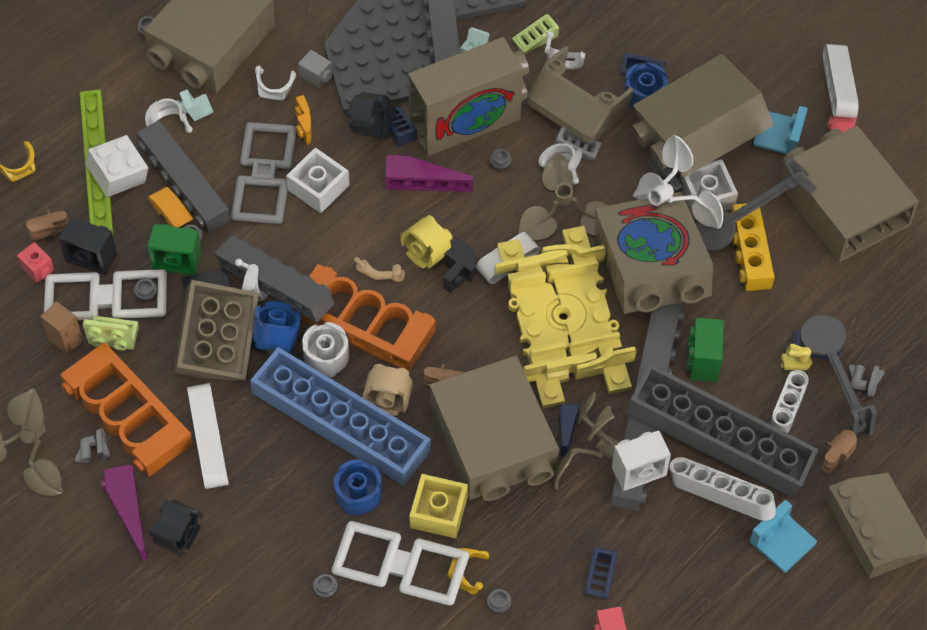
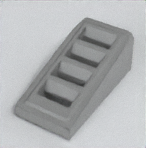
(563, 133)

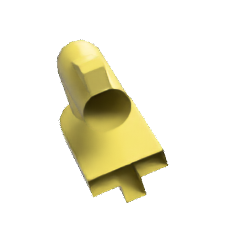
(796, 358)

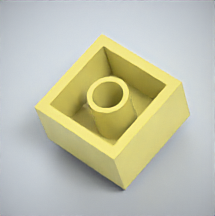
(438, 506)

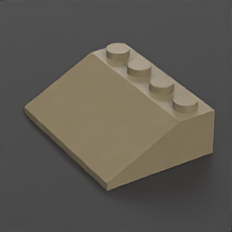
(215, 332)
(876, 523)

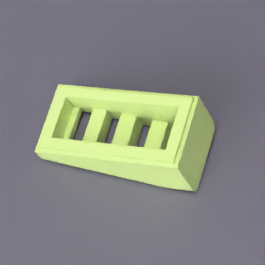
(544, 25)

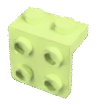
(114, 332)

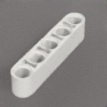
(840, 81)
(207, 436)
(723, 489)

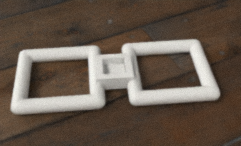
(110, 295)
(400, 563)

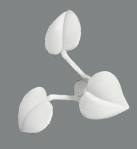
(678, 156)

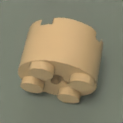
(388, 388)

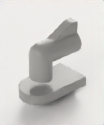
(857, 383)
(100, 440)

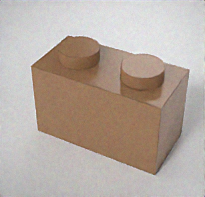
(61, 327)

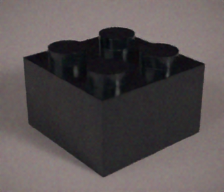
(88, 245)

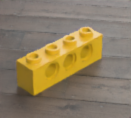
(762, 275)

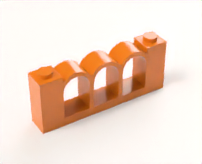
(409, 344)
(157, 449)

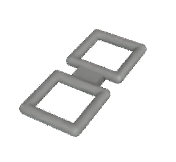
(263, 173)

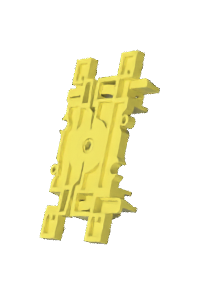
(577, 298)

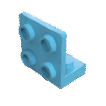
(784, 134)
(782, 538)

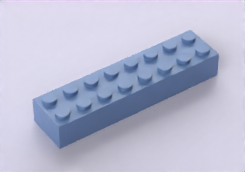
(341, 416)

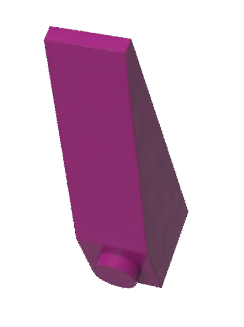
(416, 174)
(123, 495)

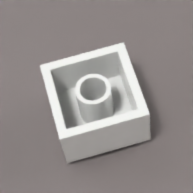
(116, 166)
(711, 178)
(318, 180)
(640, 460)

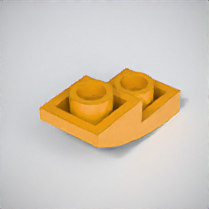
(304, 126)
(169, 206)

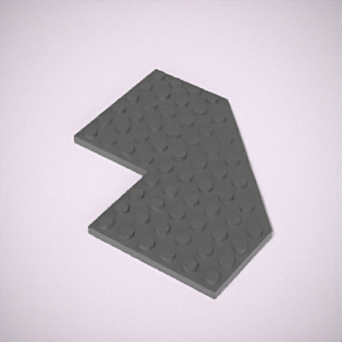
(386, 41)

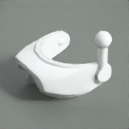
(578, 57)
(274, 94)
(163, 108)
(568, 153)
(251, 279)

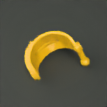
(27, 169)
(464, 583)

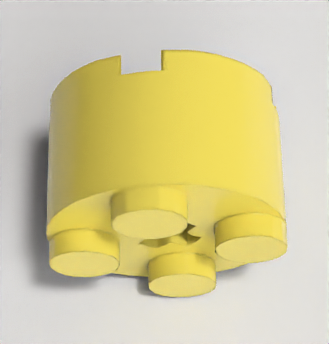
(426, 242)

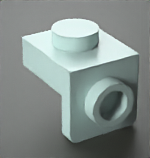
(474, 39)
(195, 107)

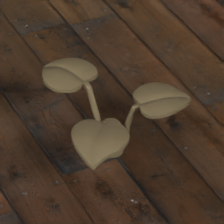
(556, 178)
(27, 411)
(605, 443)

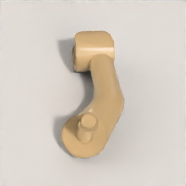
(365, 268)

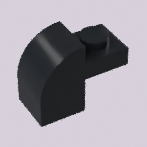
(462, 265)

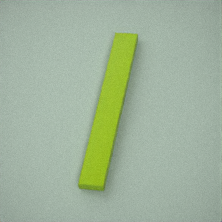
(94, 135)

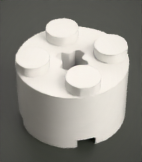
(326, 348)

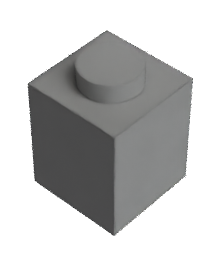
(315, 69)

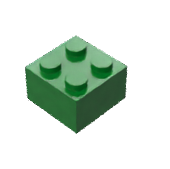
(175, 249)
(705, 349)

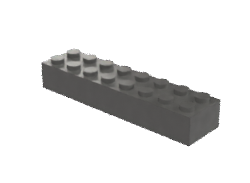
(721, 430)

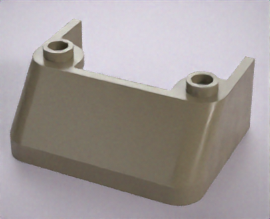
(573, 107)

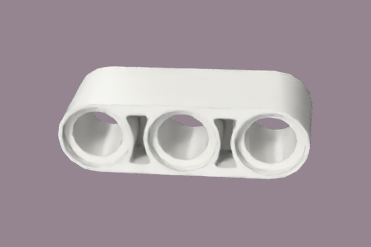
(487, 263)
(791, 394)

